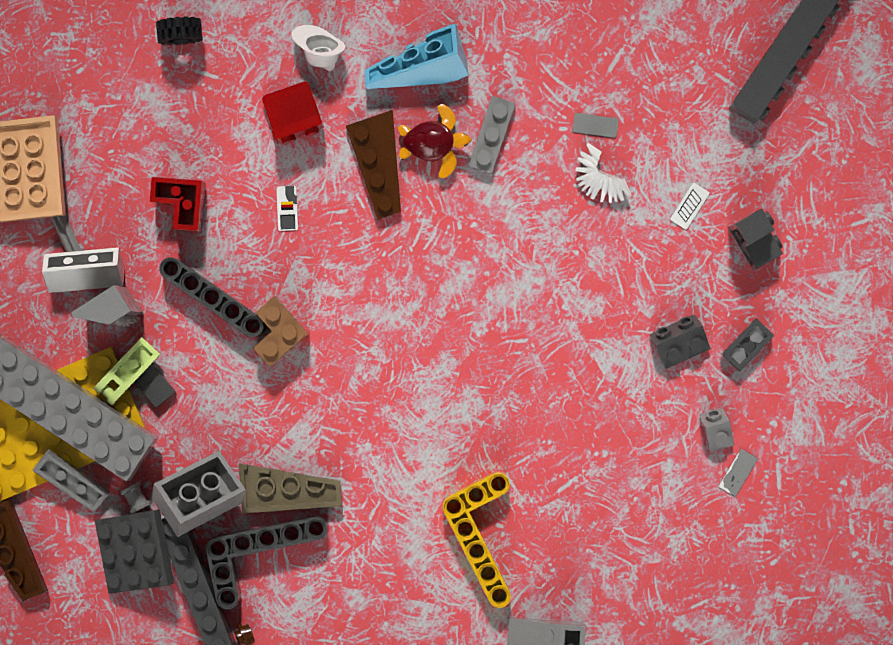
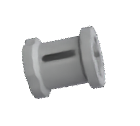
(135, 497)

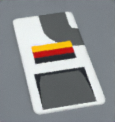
(287, 208)

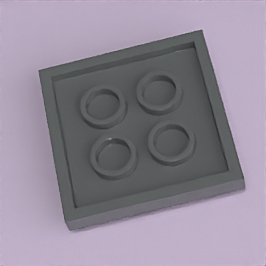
(134, 551)

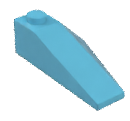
(428, 63)

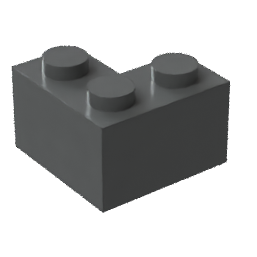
(755, 238)

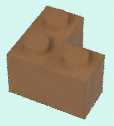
(285, 332)

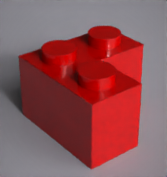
(185, 196)

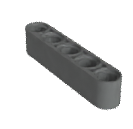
(200, 294)

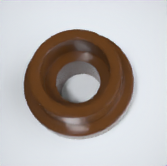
(244, 635)

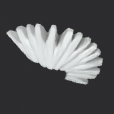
(598, 179)

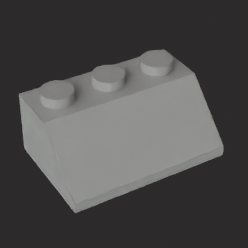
(111, 307)

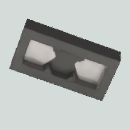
(747, 344)

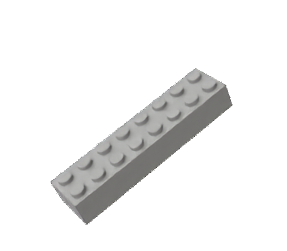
(72, 412)

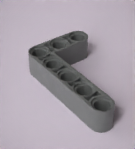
(256, 545)

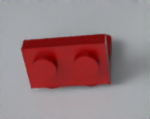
(292, 113)

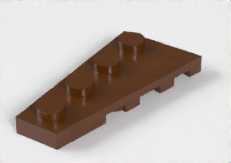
(376, 155)
(17, 556)

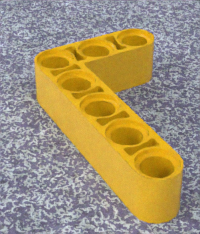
(475, 536)

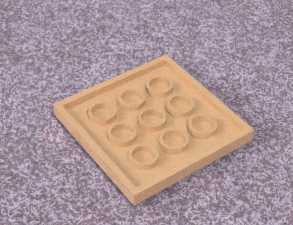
(30, 169)

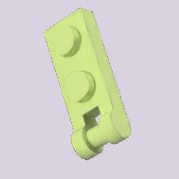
(127, 370)

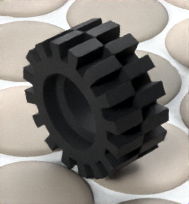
(179, 30)

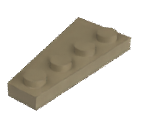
(284, 490)

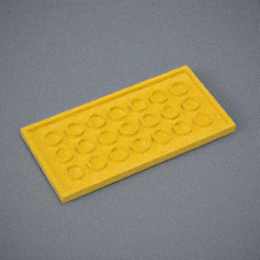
(26, 441)

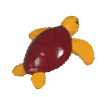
(434, 141)

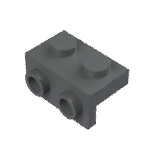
(680, 341)

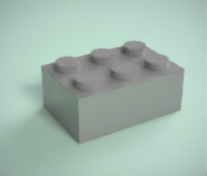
(198, 493)

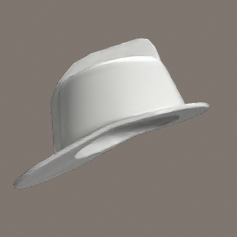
(319, 46)

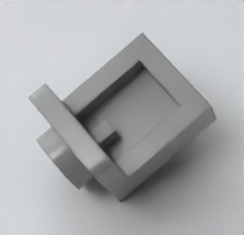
(717, 429)

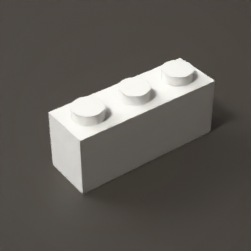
(83, 270)

